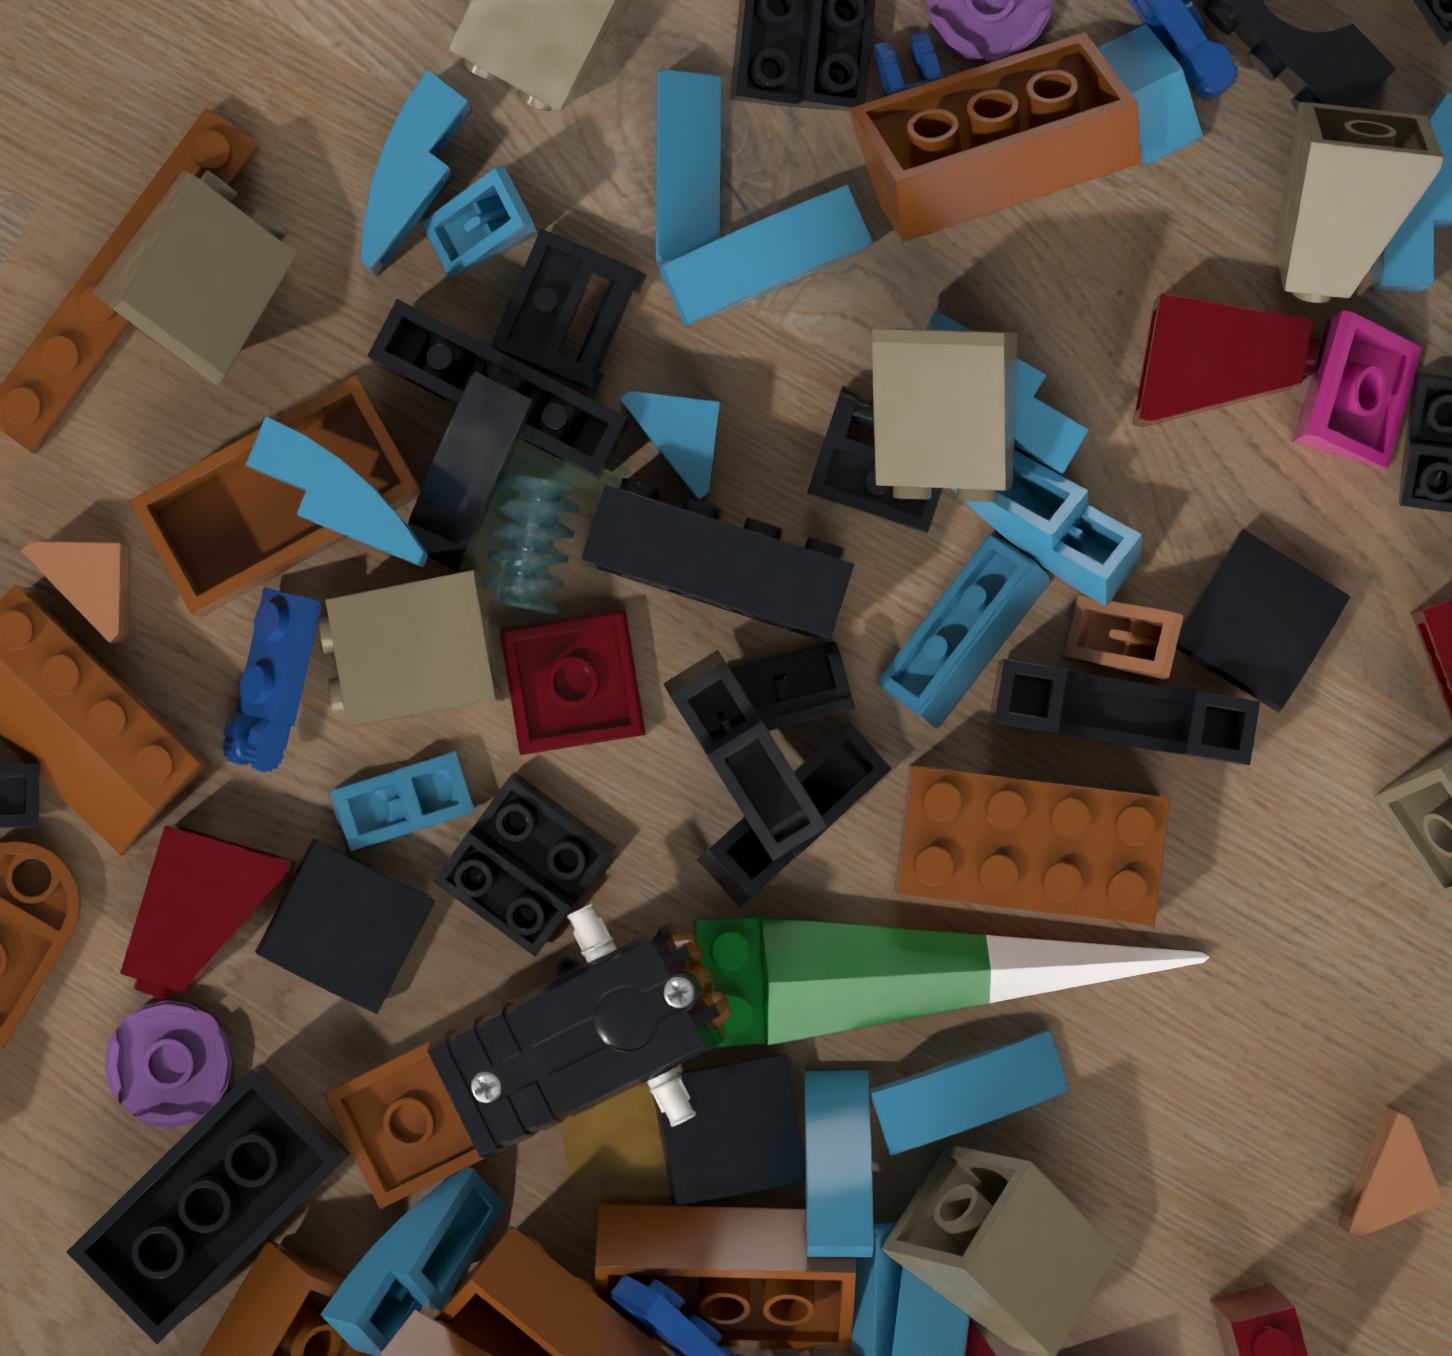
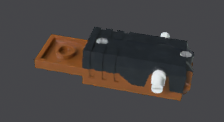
(537, 1060)

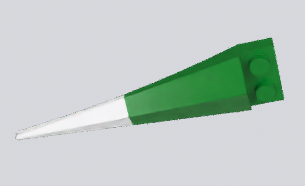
(833, 977)

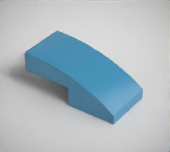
(401, 801)

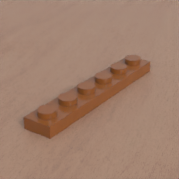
(85, 327)

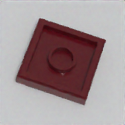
(572, 682)

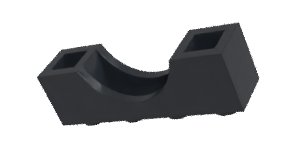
(1316, 66)
(1124, 712)

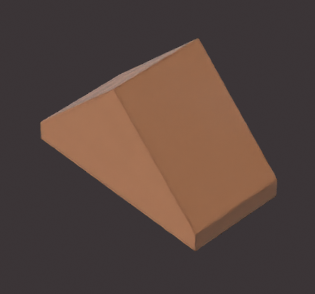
(92, 579)
(1124, 637)
(1392, 1179)

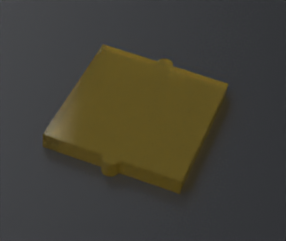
(616, 1151)

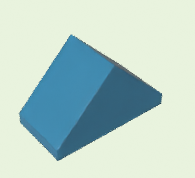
(1159, 87)
(479, 223)
(681, 432)

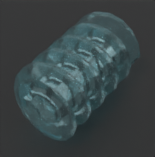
(530, 543)

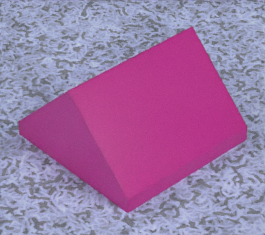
(1358, 390)

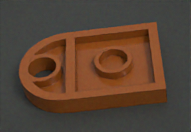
(31, 930)

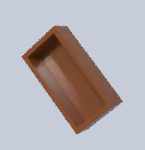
(237, 528)
(1032, 845)
(532, 1306)

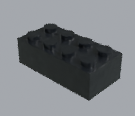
(718, 562)
(208, 1202)

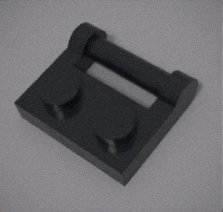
(549, 300)
(848, 471)

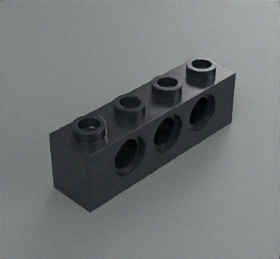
(445, 360)

